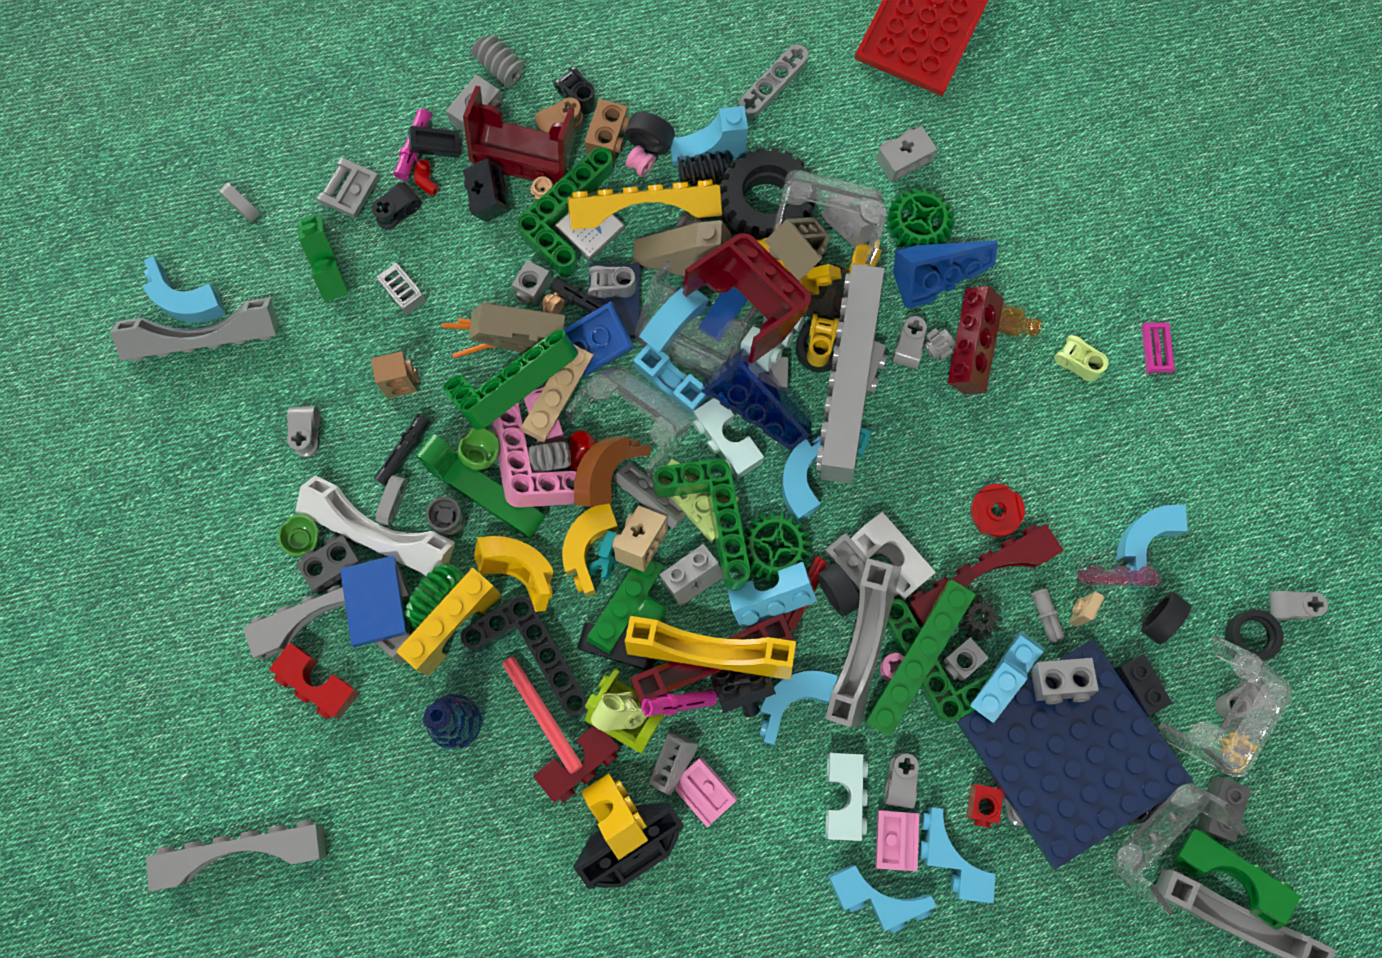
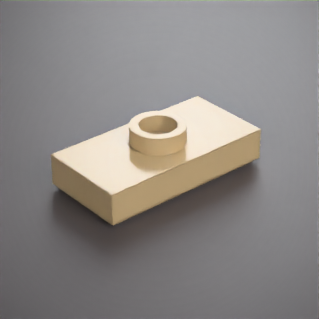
(1086, 609)

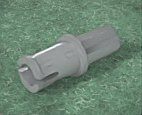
(1048, 615)

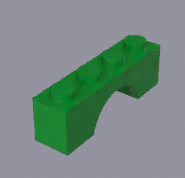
(1269, 898)

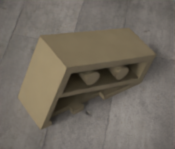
(798, 244)
(512, 327)

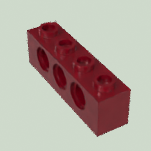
(976, 340)

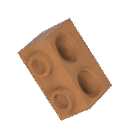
(602, 129)
(395, 374)

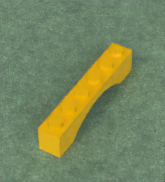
(593, 209)
(754, 656)

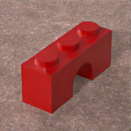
(294, 669)

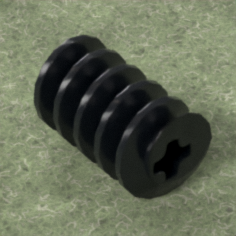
(703, 169)

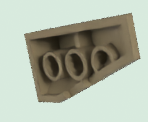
(680, 246)

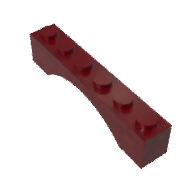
(1029, 551)
(677, 675)

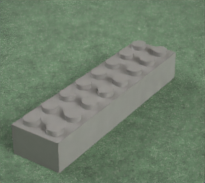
(849, 374)

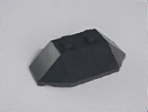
(600, 866)

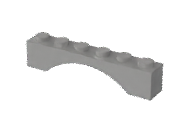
(143, 338)
(875, 603)
(272, 634)
(179, 867)
(1237, 920)

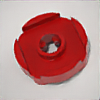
(1005, 498)

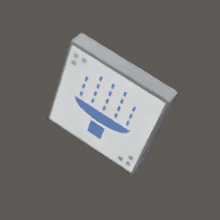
(590, 240)

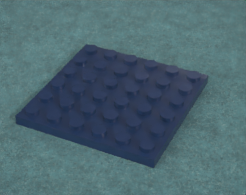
(1076, 765)

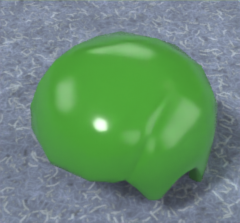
(479, 449)
(298, 535)

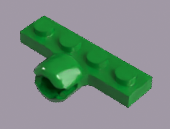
(628, 601)

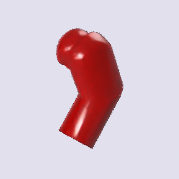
(422, 178)

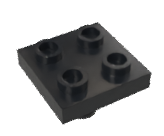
(741, 690)

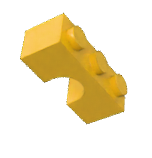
(615, 815)

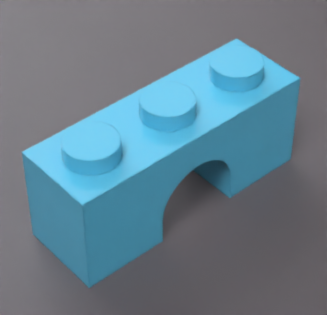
(667, 378)
(790, 593)

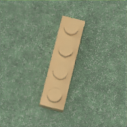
(555, 397)

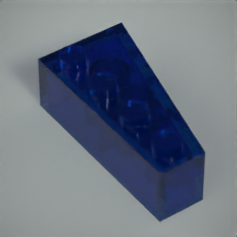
(758, 400)

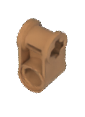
(557, 113)

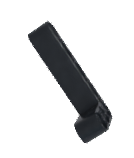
(537, 647)

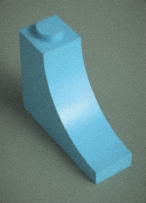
(725, 133)

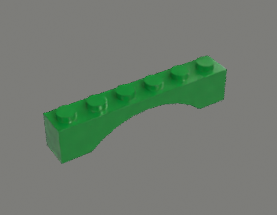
(920, 657)

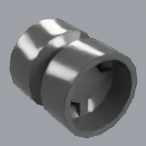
(446, 517)

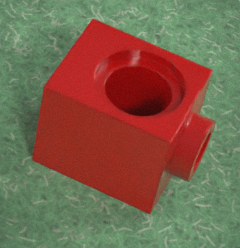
(994, 797)

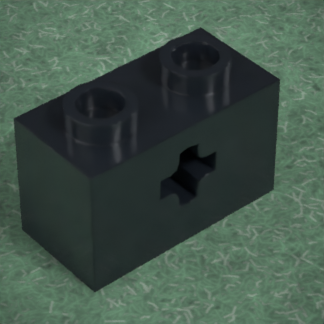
(486, 190)
(1143, 684)

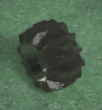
(983, 627)

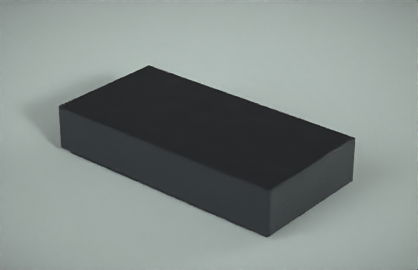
(434, 141)

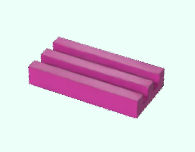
(1148, 352)

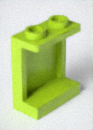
(634, 738)

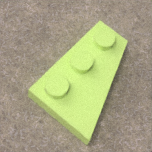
(696, 507)

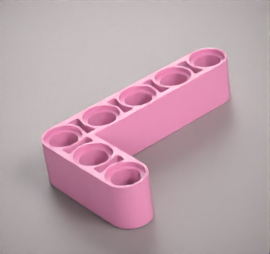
(523, 478)

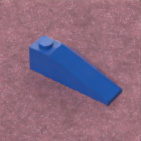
(933, 268)

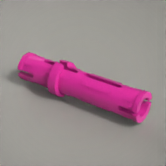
(408, 158)
(670, 703)

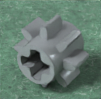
(939, 344)

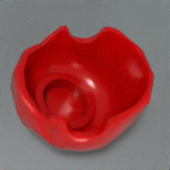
(579, 443)

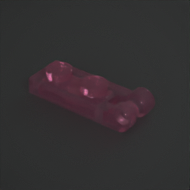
(1119, 577)

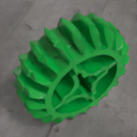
(925, 209)
(786, 550)
(432, 592)

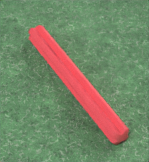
(542, 715)

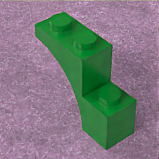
(320, 254)

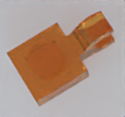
(1013, 321)

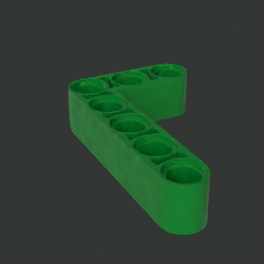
(552, 200)
(511, 383)
(444, 464)
(719, 511)
(947, 693)

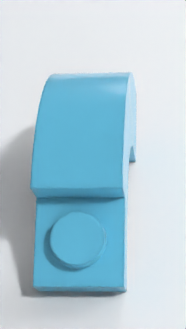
(189, 306)
(673, 317)
(794, 486)
(1161, 521)
(803, 685)

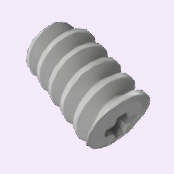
(498, 60)

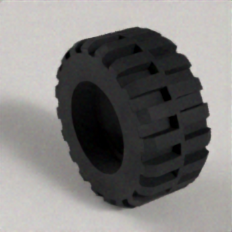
(751, 171)

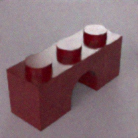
(556, 779)

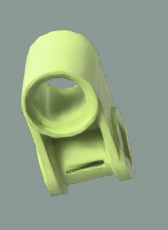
(1079, 359)
(617, 712)

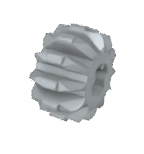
(549, 457)

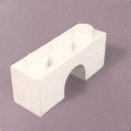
(882, 537)

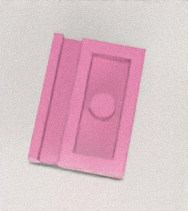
(704, 792)
(897, 840)

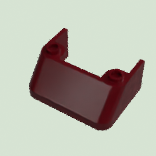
(517, 149)
(761, 279)

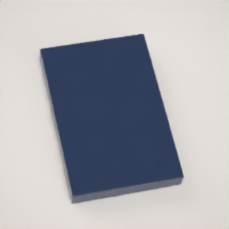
(629, 306)

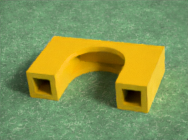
(426, 643)

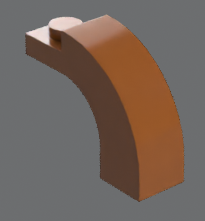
(597, 466)

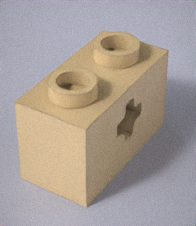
(640, 538)

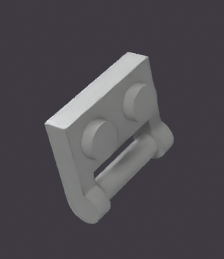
(354, 190)

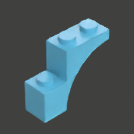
(1007, 676)
(938, 851)
(890, 912)

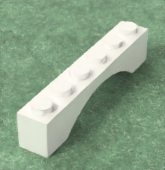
(329, 507)

